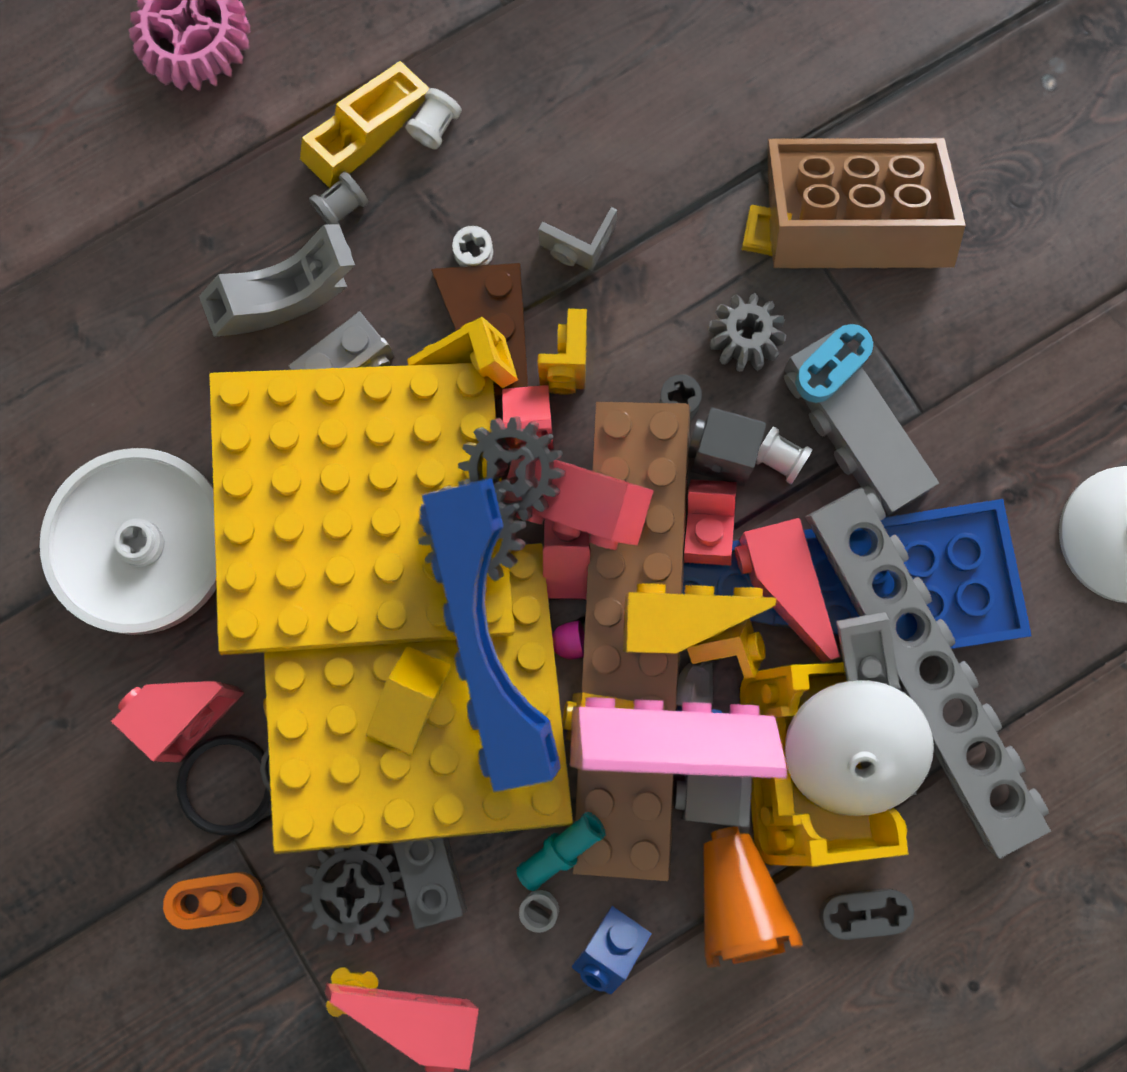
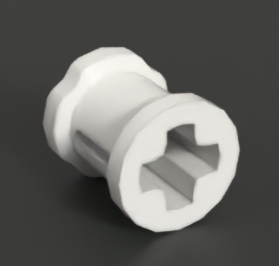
(433, 118)
(782, 455)

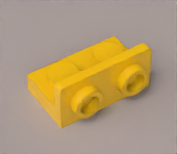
(567, 369)

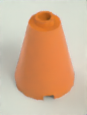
(741, 903)

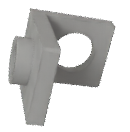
(572, 250)

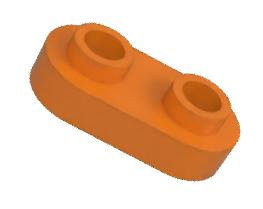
(214, 899)

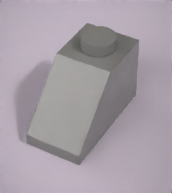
(714, 799)

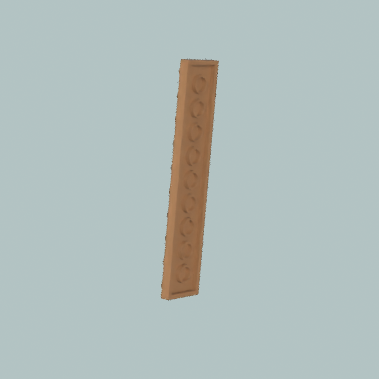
(649, 449)

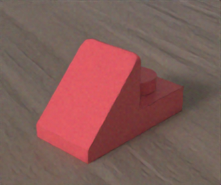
(710, 522)
(565, 563)

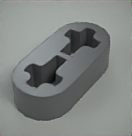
(867, 925)

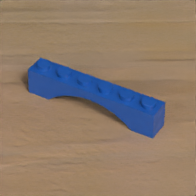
(513, 733)

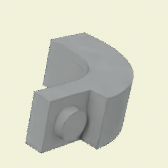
(281, 292)

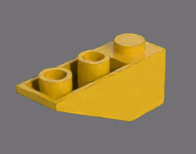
(677, 621)

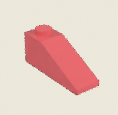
(782, 566)
(422, 1026)

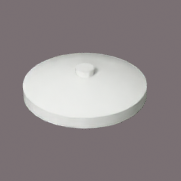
(131, 541)

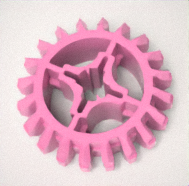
(200, 45)

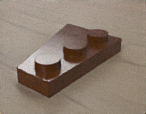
(491, 294)

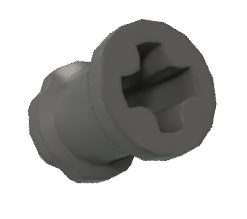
(687, 387)

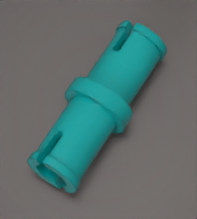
(560, 851)

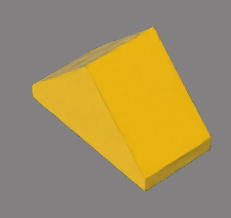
(407, 699)

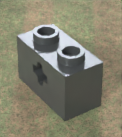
(726, 446)
(430, 880)

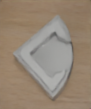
(695, 683)

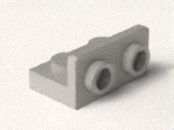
(348, 346)

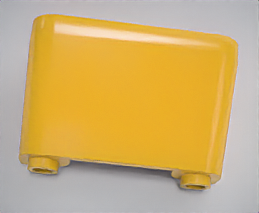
(786, 823)

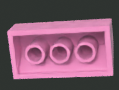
(675, 740)

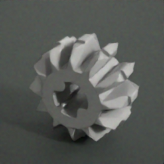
(764, 333)

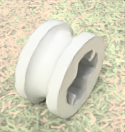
(479, 237)

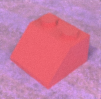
(173, 717)

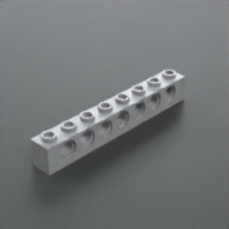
(1023, 813)

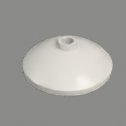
(1096, 533)
(856, 725)

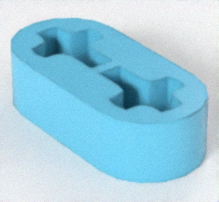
(841, 370)

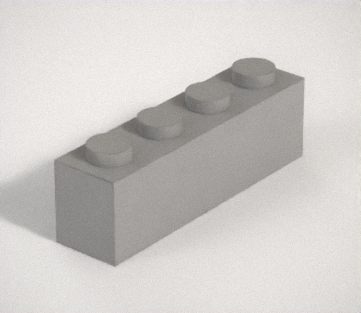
(865, 435)

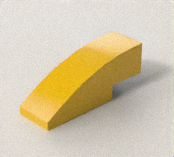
(362, 123)

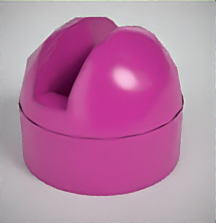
(569, 640)

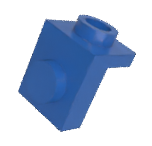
(611, 952)

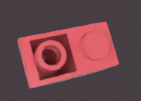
(530, 405)

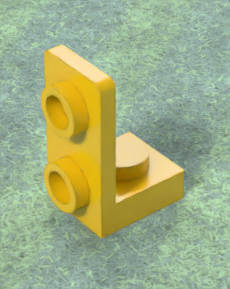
(476, 344)

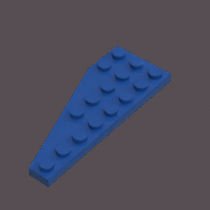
(957, 553)

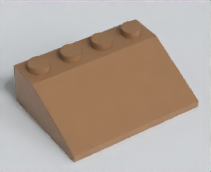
(863, 203)

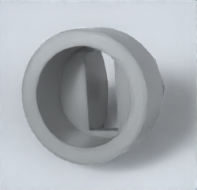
(534, 917)

